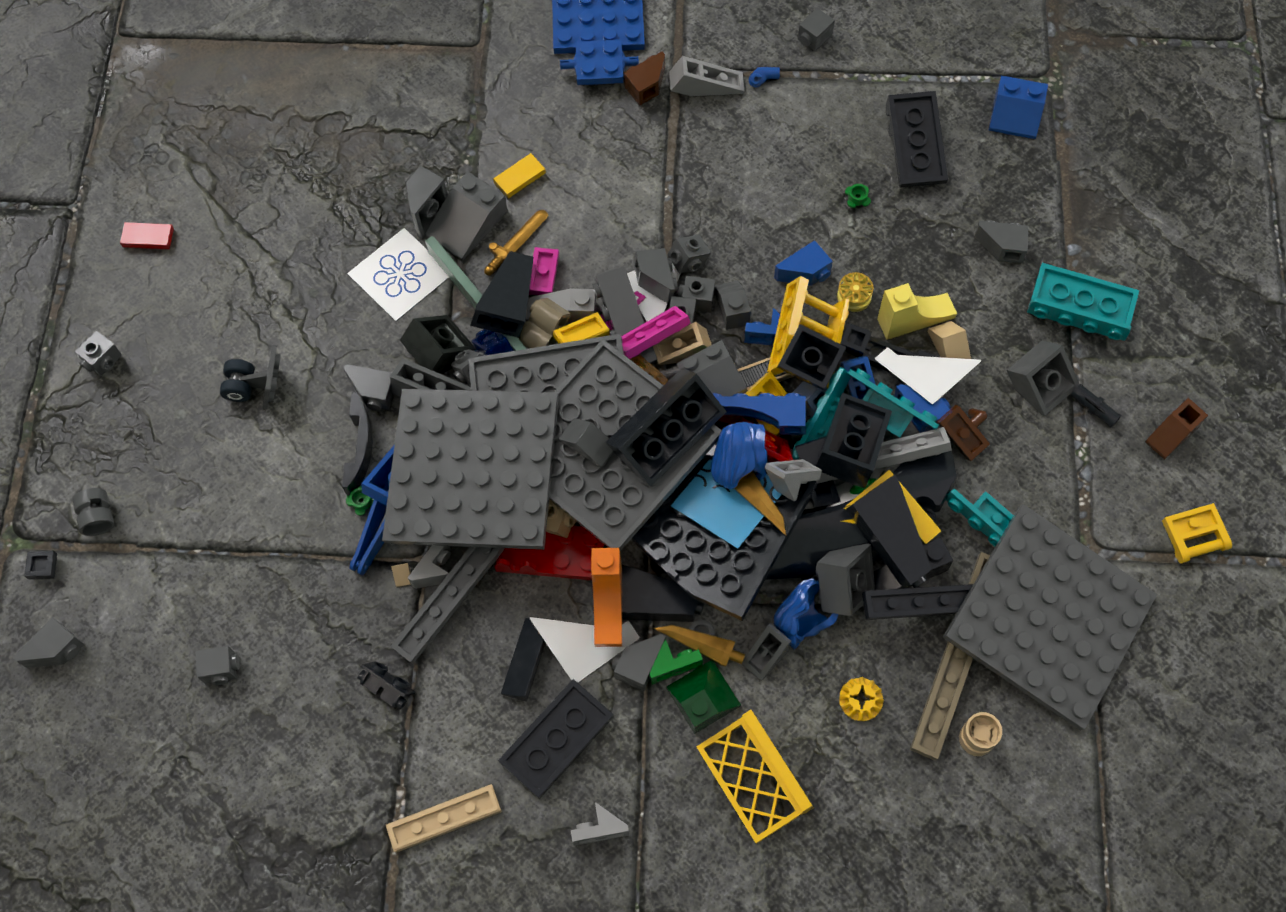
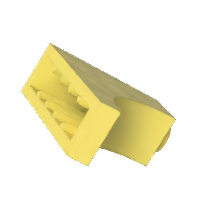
(904, 312)

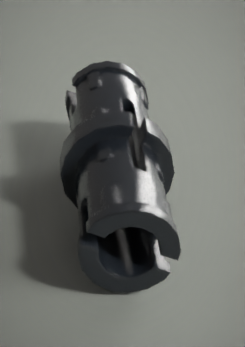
(1109, 417)

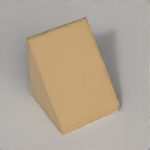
(401, 574)

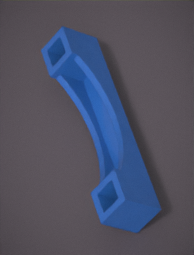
(783, 412)

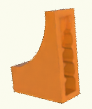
(607, 596)

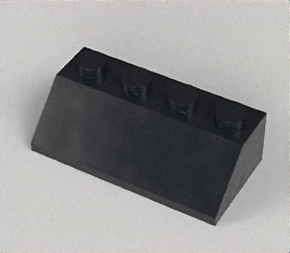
(666, 426)

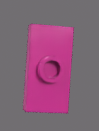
(543, 271)

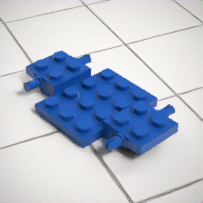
(598, 36)

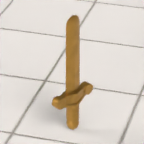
(515, 242)

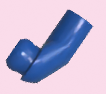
(761, 74)

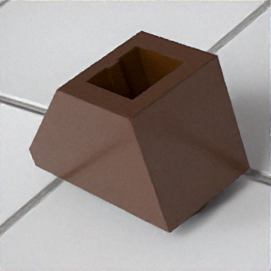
(645, 78)
(1176, 428)

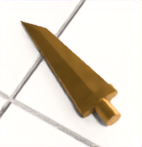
(756, 495)
(711, 646)

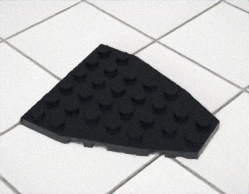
(707, 564)

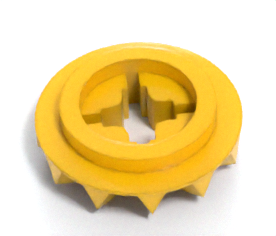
(851, 706)

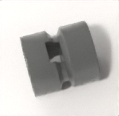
(93, 511)

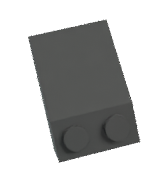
(467, 215)

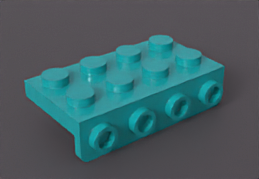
(1083, 302)

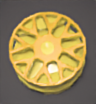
(857, 290)

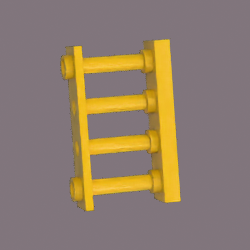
(792, 316)

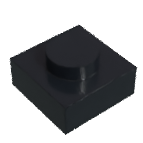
(40, 565)

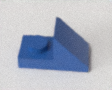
(762, 333)

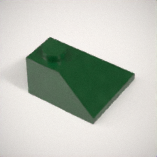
(703, 696)

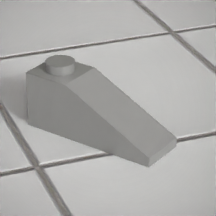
(703, 78)
(576, 301)

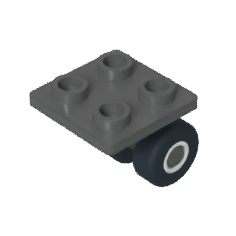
(243, 378)

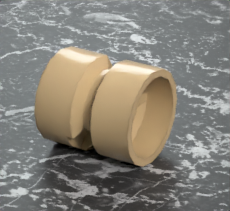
(980, 734)

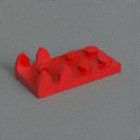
(560, 558)

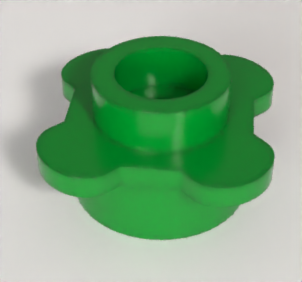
(857, 190)
(353, 500)

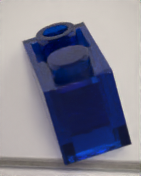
(491, 343)

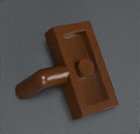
(964, 431)

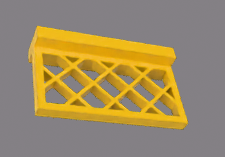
(775, 763)

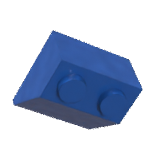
(1018, 107)

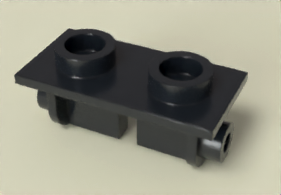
(394, 687)

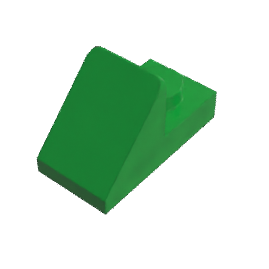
(667, 667)

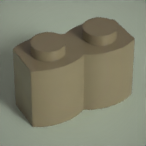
(543, 320)

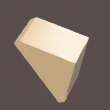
(950, 340)

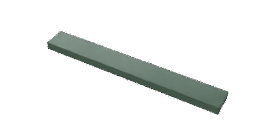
(462, 281)

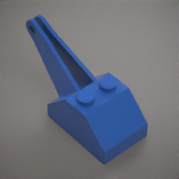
(377, 487)

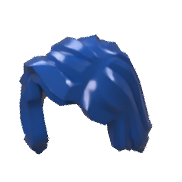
(738, 453)
(798, 616)

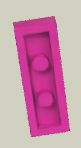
(654, 331)

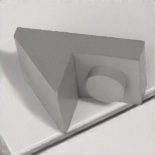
(789, 475)
(427, 570)
(608, 828)

